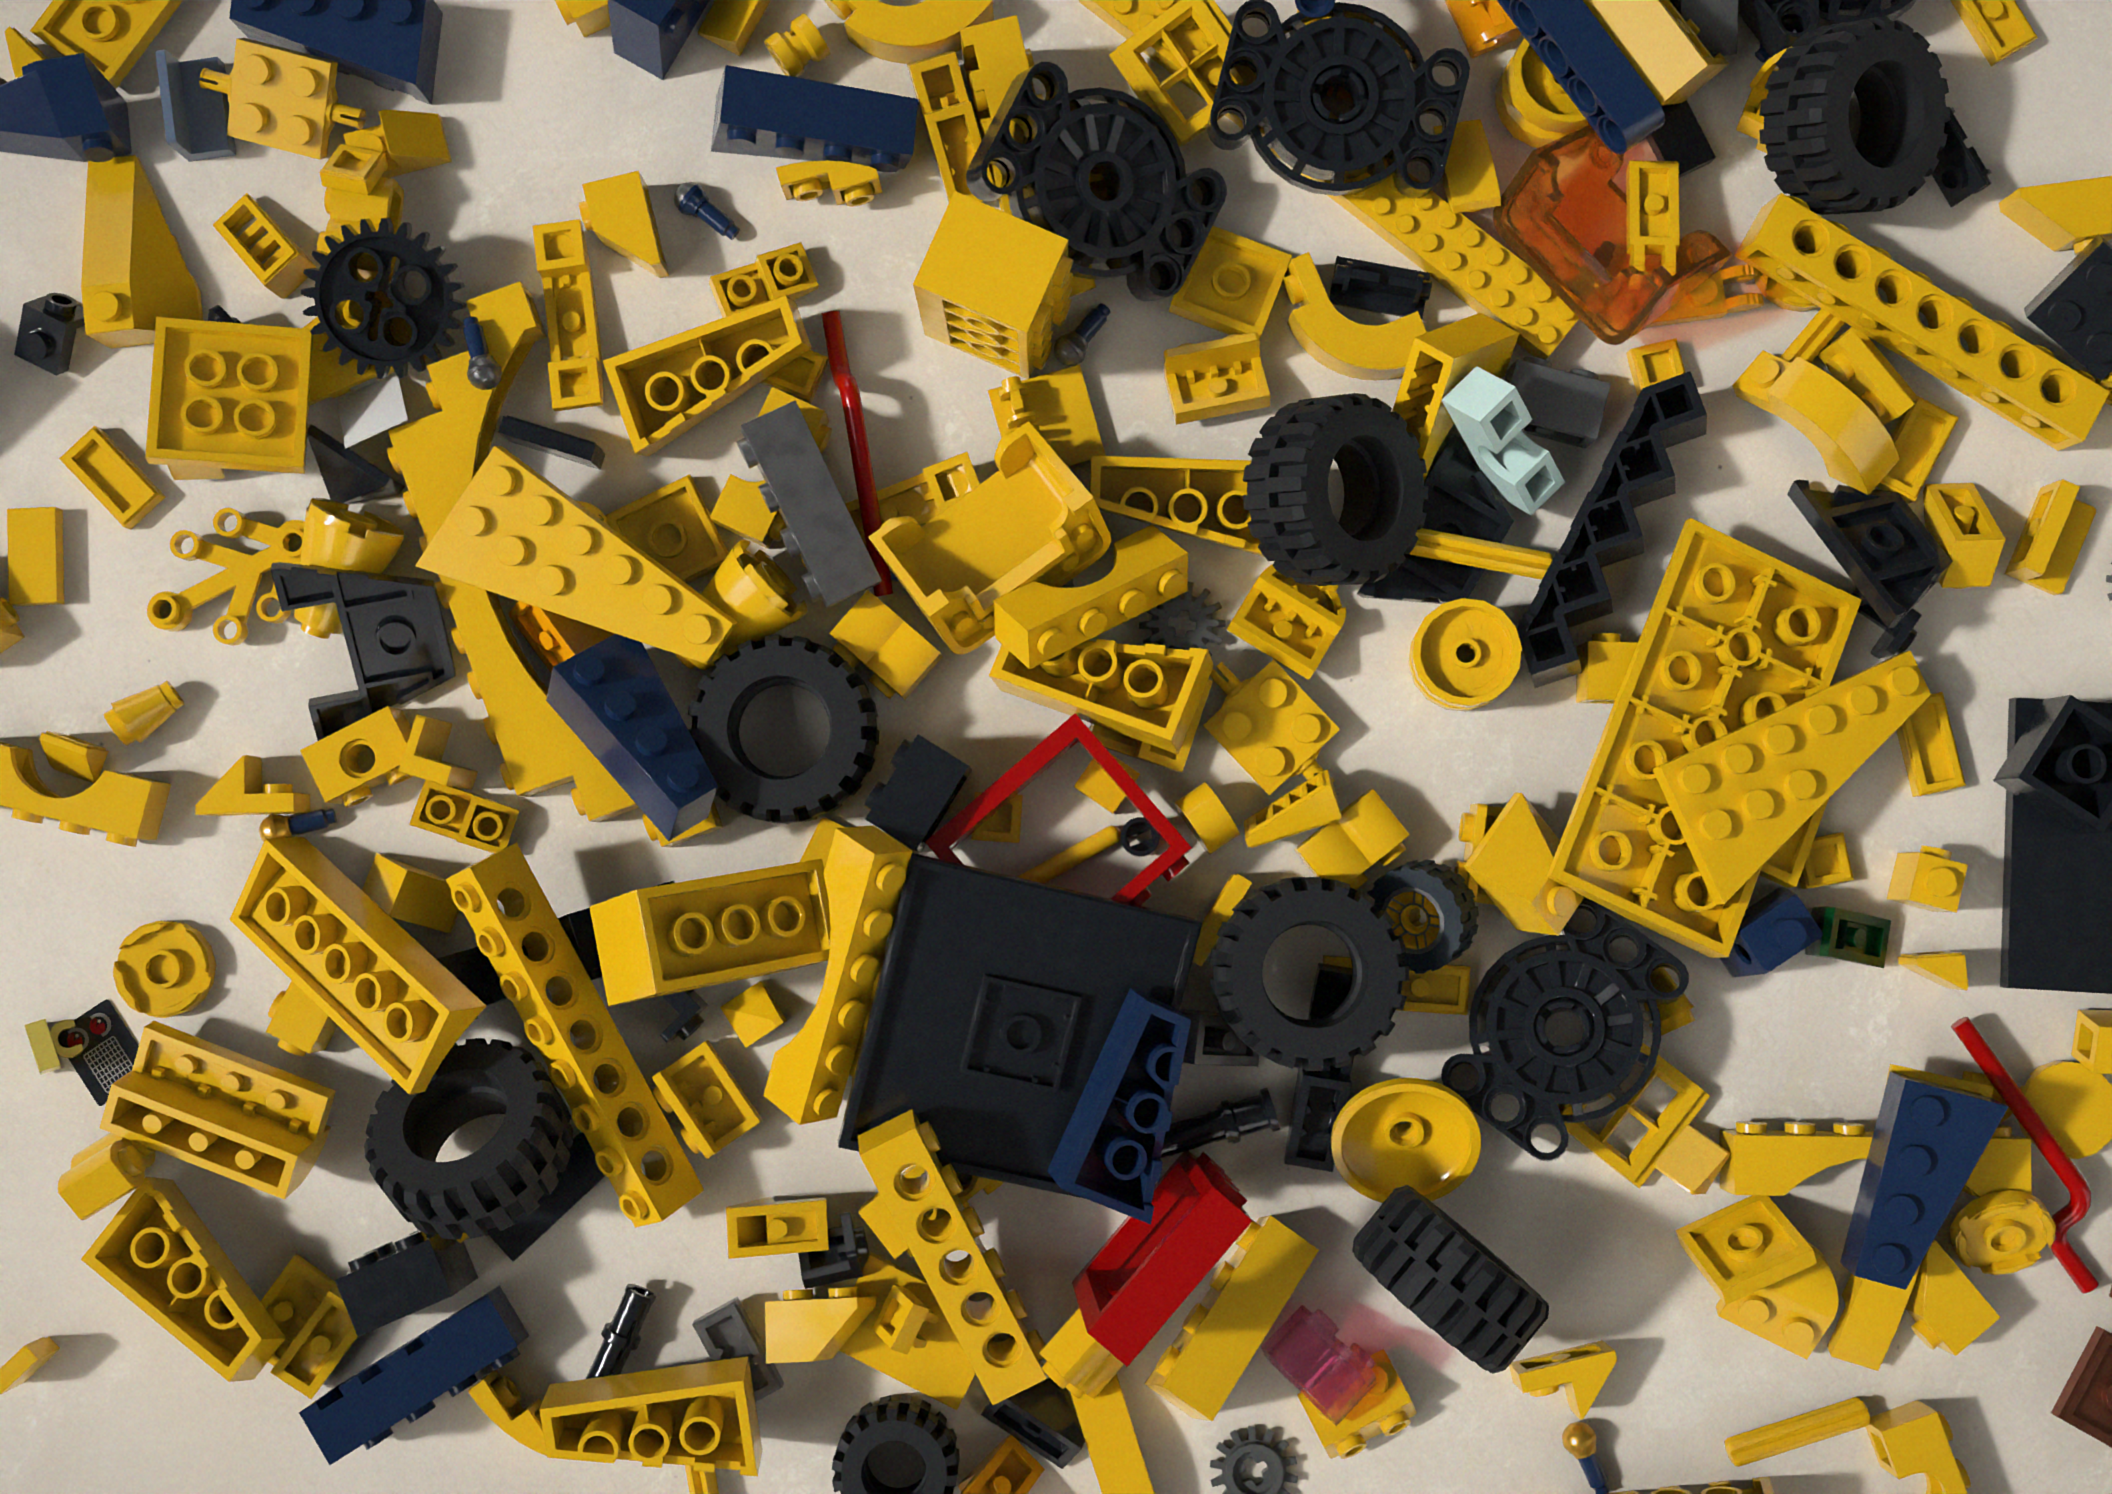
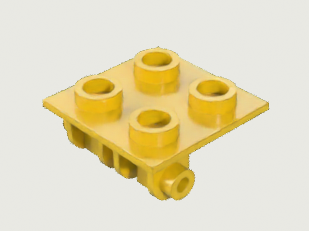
(1056, 408)

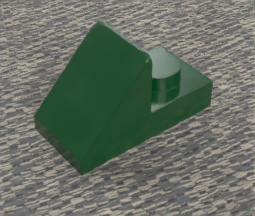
(1850, 936)

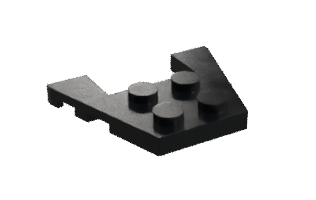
(390, 634)

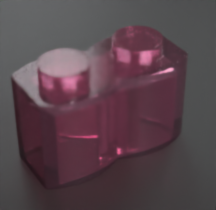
(1320, 1363)

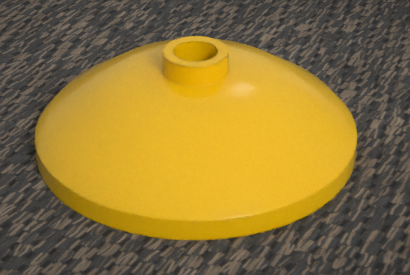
(1427, 1153)

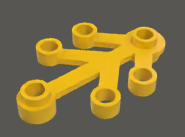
(242, 573)

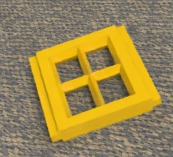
(1148, 87)
(1661, 1132)

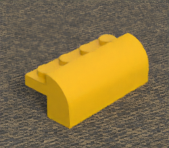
(220, 1111)

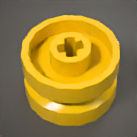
(1534, 102)
(1484, 633)

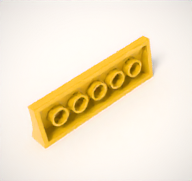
(354, 961)

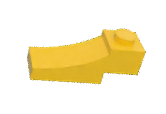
(947, 118)

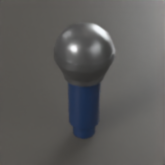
(1072, 347)
(482, 369)

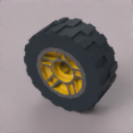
(1447, 907)

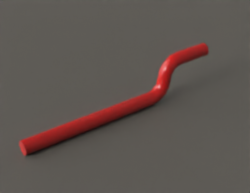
(857, 442)
(2047, 1144)

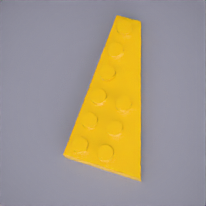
(547, 550)
(1766, 779)

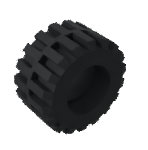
(903, 1423)

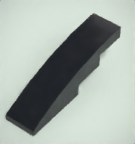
(1319, 1093)

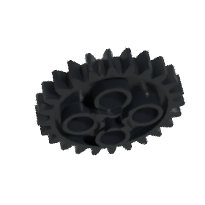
(340, 281)

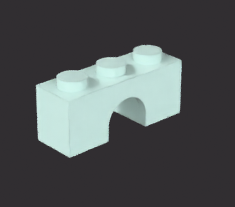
(1491, 424)

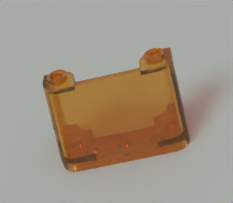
(1573, 234)

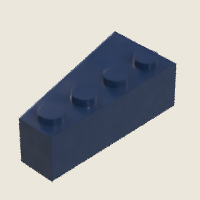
(652, 30)
(812, 120)

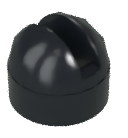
(1134, 828)

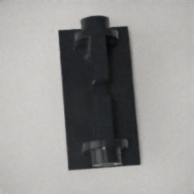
(1959, 168)
(1379, 287)

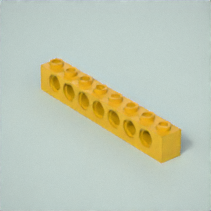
(1897, 326)
(598, 1044)

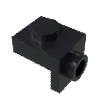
(49, 331)
(1893, 639)
(689, 1007)
(842, 1258)

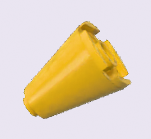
(346, 542)
(753, 594)

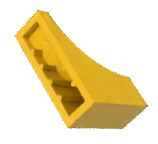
(1438, 364)

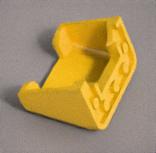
(1006, 532)

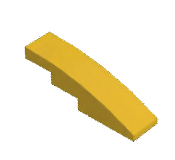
(1868, 1321)

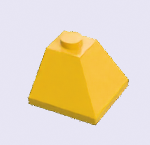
(1514, 866)

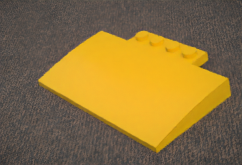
(1718, 650)

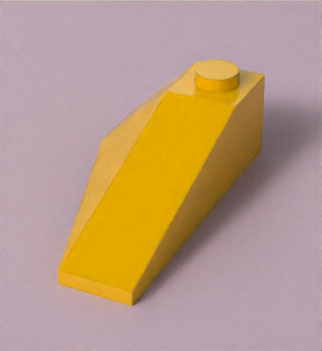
(130, 258)

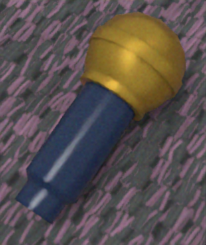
(285, 827)
(1581, 1443)

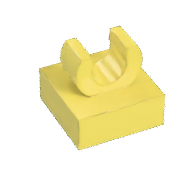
(46, 1044)

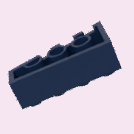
(374, 39)
(635, 731)
(1124, 1110)
(1914, 1173)
(414, 1375)

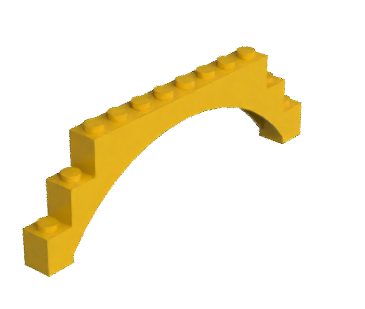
(438, 464)

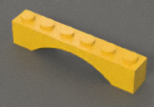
(863, 892)
(1779, 1160)

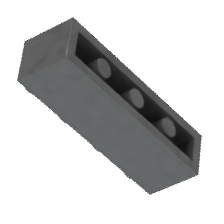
(809, 504)

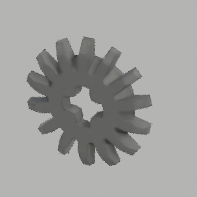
(1198, 613)
(1260, 1450)

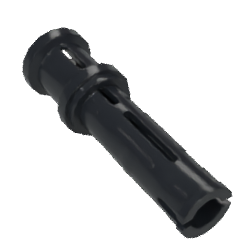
(1227, 1122)

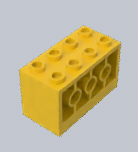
(994, 286)
(712, 931)

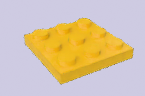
(229, 396)

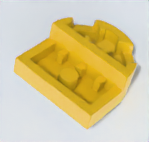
(1289, 620)
(1791, 1311)

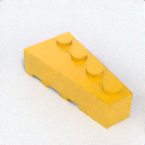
(992, 60)
(1177, 495)
(184, 1281)
(658, 1416)

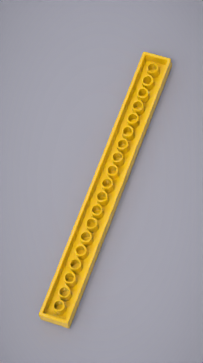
(1420, 228)

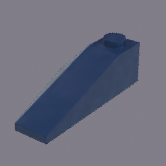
(63, 112)

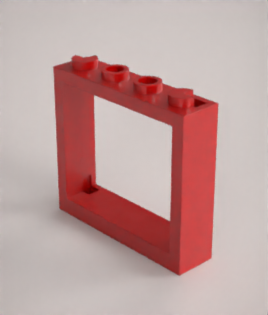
(1033, 765)
(1154, 1267)

